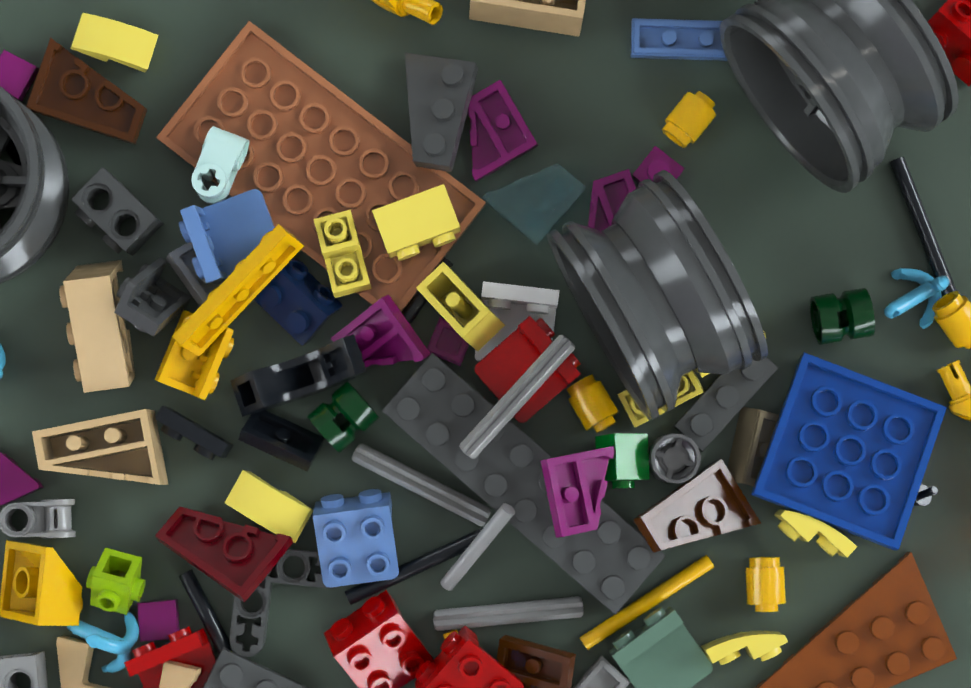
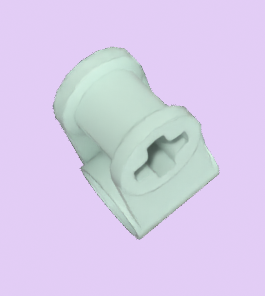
(220, 157)

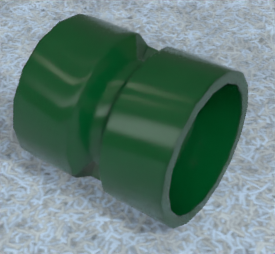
(855, 315)
(353, 407)

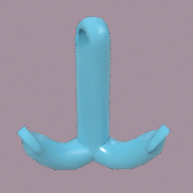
(929, 289)
(109, 642)

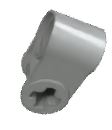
(45, 519)

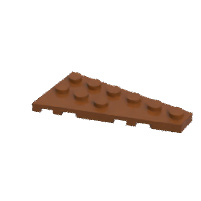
(873, 641)

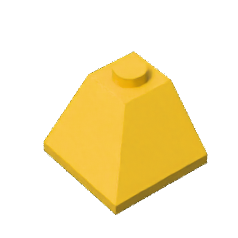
(38, 587)

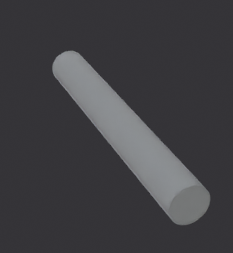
(477, 546)

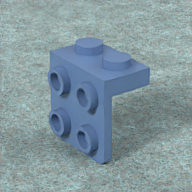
(225, 233)
(355, 538)

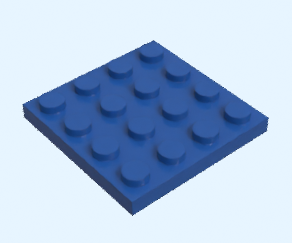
(849, 451)

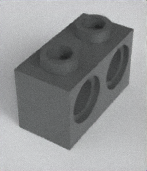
(120, 207)

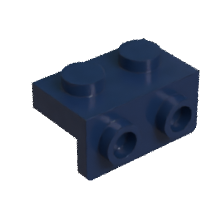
(298, 301)

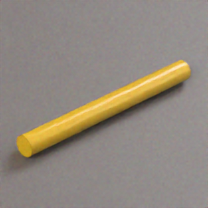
(647, 602)

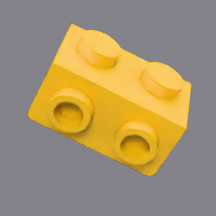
(192, 372)

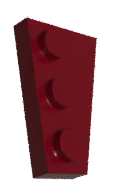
(224, 551)

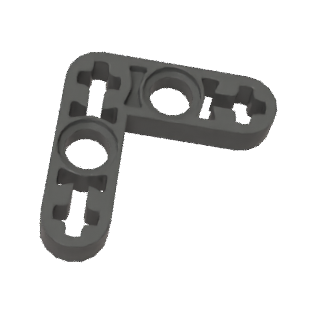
(265, 590)

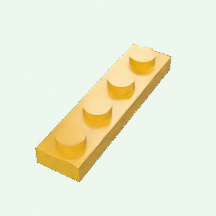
(237, 290)

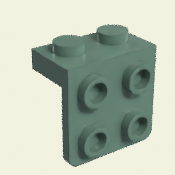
(661, 653)

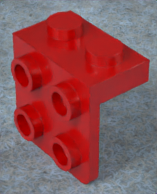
(953, 31)
(513, 357)
(377, 645)
(184, 647)
(464, 665)

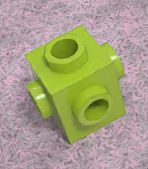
(116, 581)

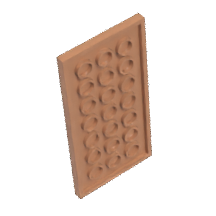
(313, 156)

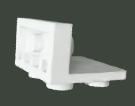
(513, 305)

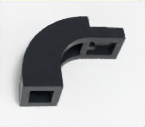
(298, 377)

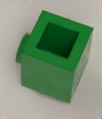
(629, 460)

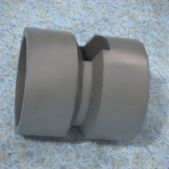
(674, 458)

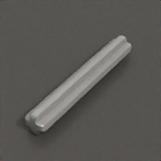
(517, 396)
(421, 484)
(508, 613)

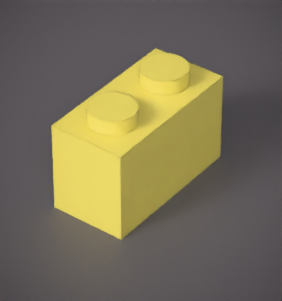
(417, 222)
(460, 306)

